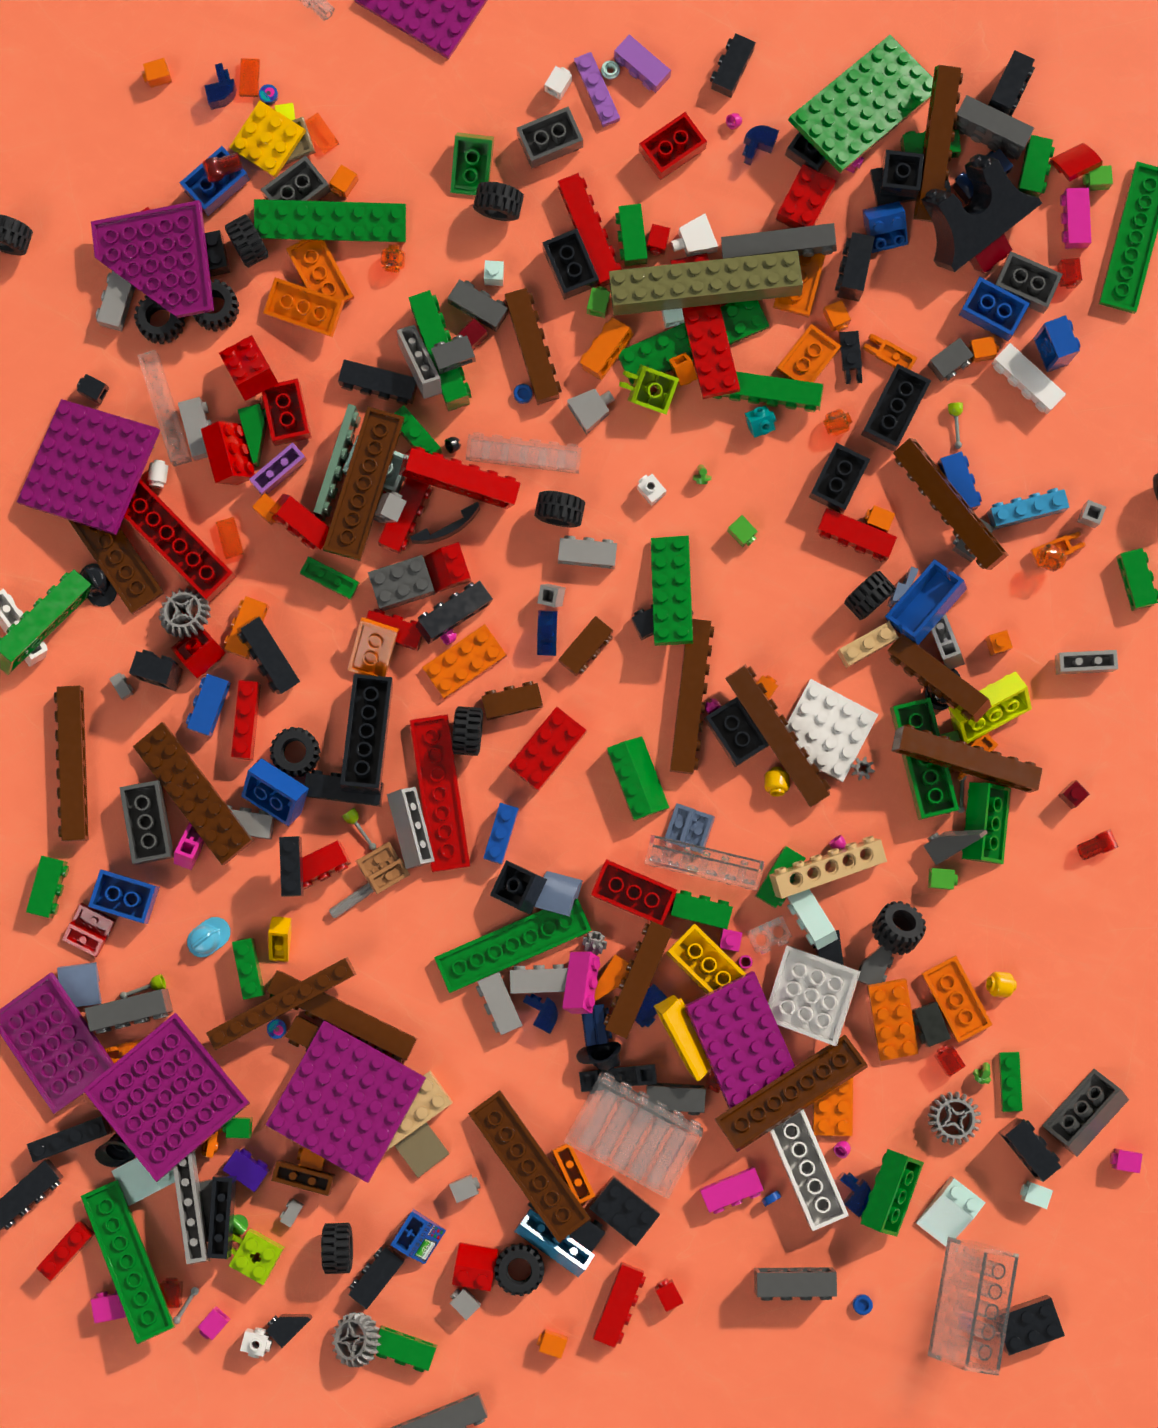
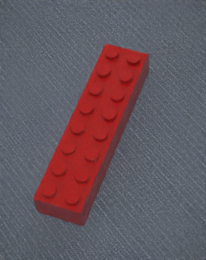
(177, 543)

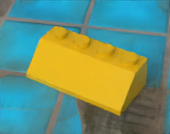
(703, 960)
(683, 1036)

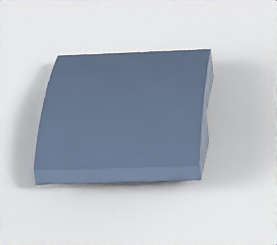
(901, 588)
(689, 826)
(559, 893)
(81, 983)

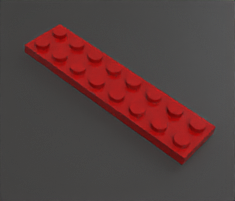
(709, 345)
(440, 792)

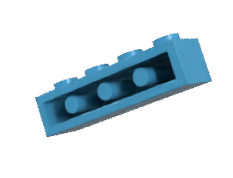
(1028, 509)
(566, 1253)

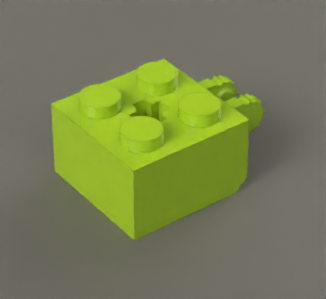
(641, 393)
(251, 1244)

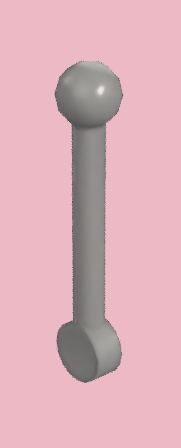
(961, 807)
(194, 1291)

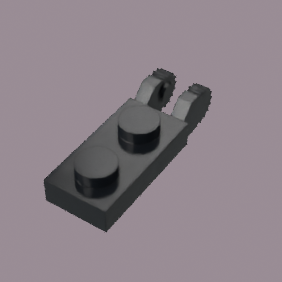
(850, 355)

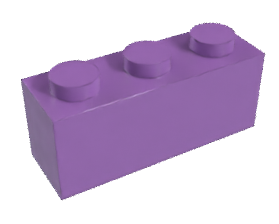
(642, 64)
(278, 469)

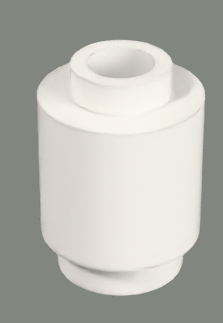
(157, 474)

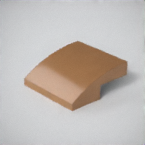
(382, 867)

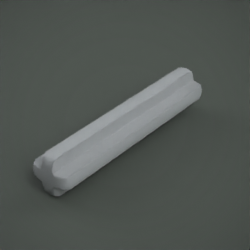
(351, 900)

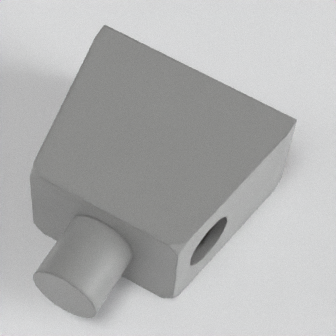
(590, 408)

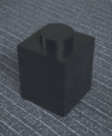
(92, 388)

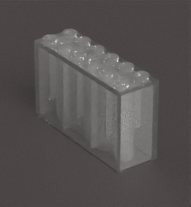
(634, 1134)
(973, 1306)

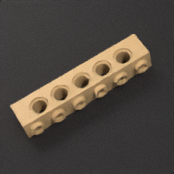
(873, 856)

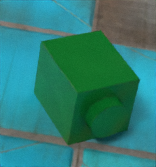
(238, 1127)

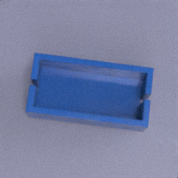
(926, 602)

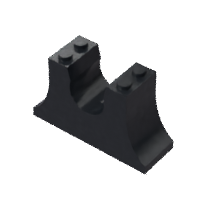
(990, 213)

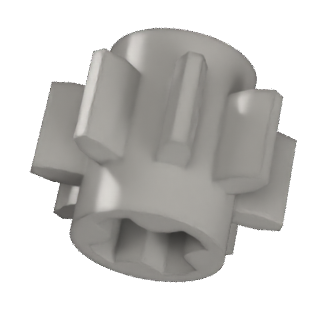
(867, 770)
(594, 942)

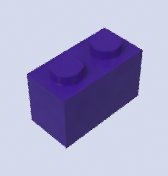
(248, 1171)

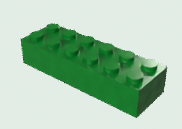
(431, 327)
(42, 620)
(928, 782)

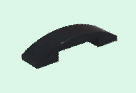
(424, 536)
(632, 1075)

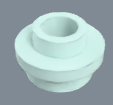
(613, 65)

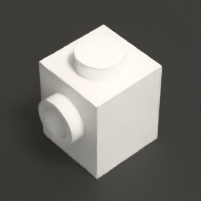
(558, 82)
(651, 489)

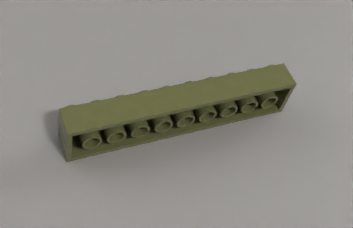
(705, 283)

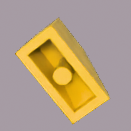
(279, 939)

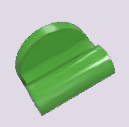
(702, 478)
(982, 1075)
(240, 1224)

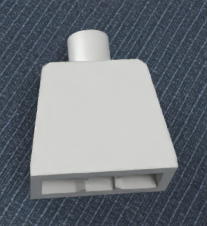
(696, 238)

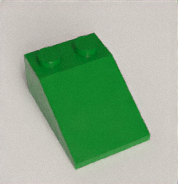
(471, 162)

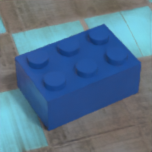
(215, 193)
(994, 309)
(1057, 343)
(274, 792)
(123, 896)

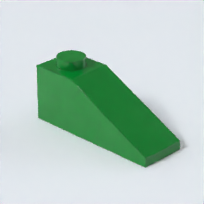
(254, 426)

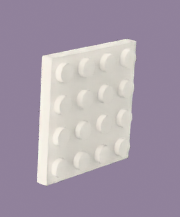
(830, 728)
(812, 995)

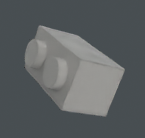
(121, 686)
(290, 1215)

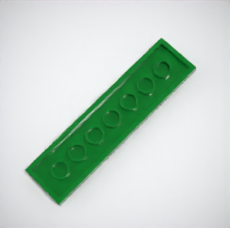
(330, 220)
(1133, 242)
(740, 322)
(510, 946)
(128, 1262)

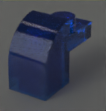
(222, 92)
(761, 138)
(547, 633)
(548, 1012)
(858, 1198)

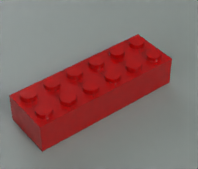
(459, 478)

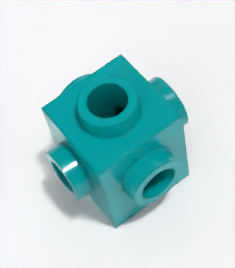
(760, 421)

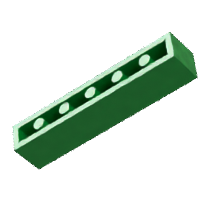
(777, 392)

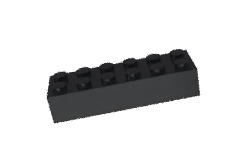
(366, 734)

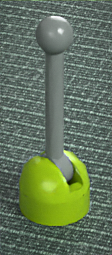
(955, 410)
(351, 817)
(156, 983)

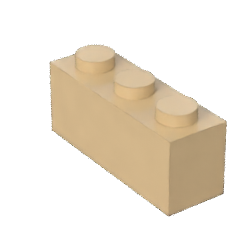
(867, 644)

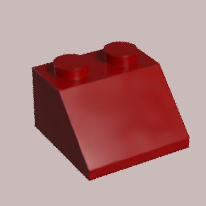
(447, 567)
(198, 652)
(475, 1266)

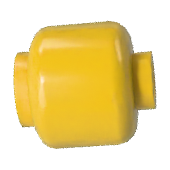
(776, 781)
(1001, 984)

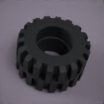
(498, 201)
(14, 236)
(246, 240)
(226, 314)
(162, 333)
(559, 509)
(869, 595)
(467, 731)
(288, 736)
(890, 935)
(337, 1248)
(519, 1287)

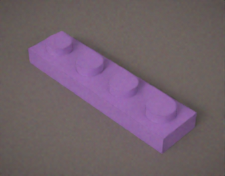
(597, 89)

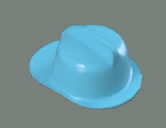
(208, 937)

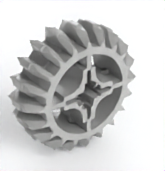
(181, 623)
(962, 1114)
(350, 1329)

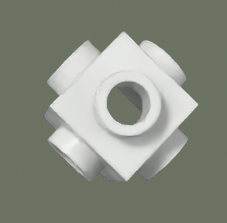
(250, 1346)

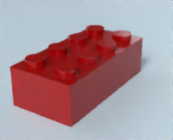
(547, 748)
(633, 892)

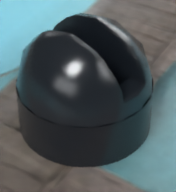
(452, 444)

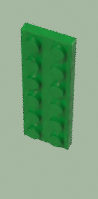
(671, 590)

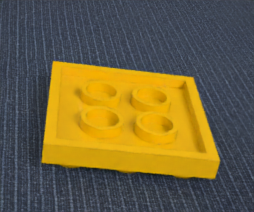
(267, 139)

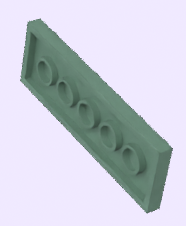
(339, 456)

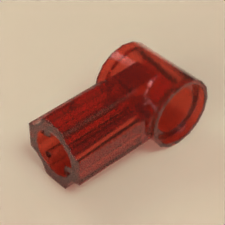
(218, 167)
(1099, 844)

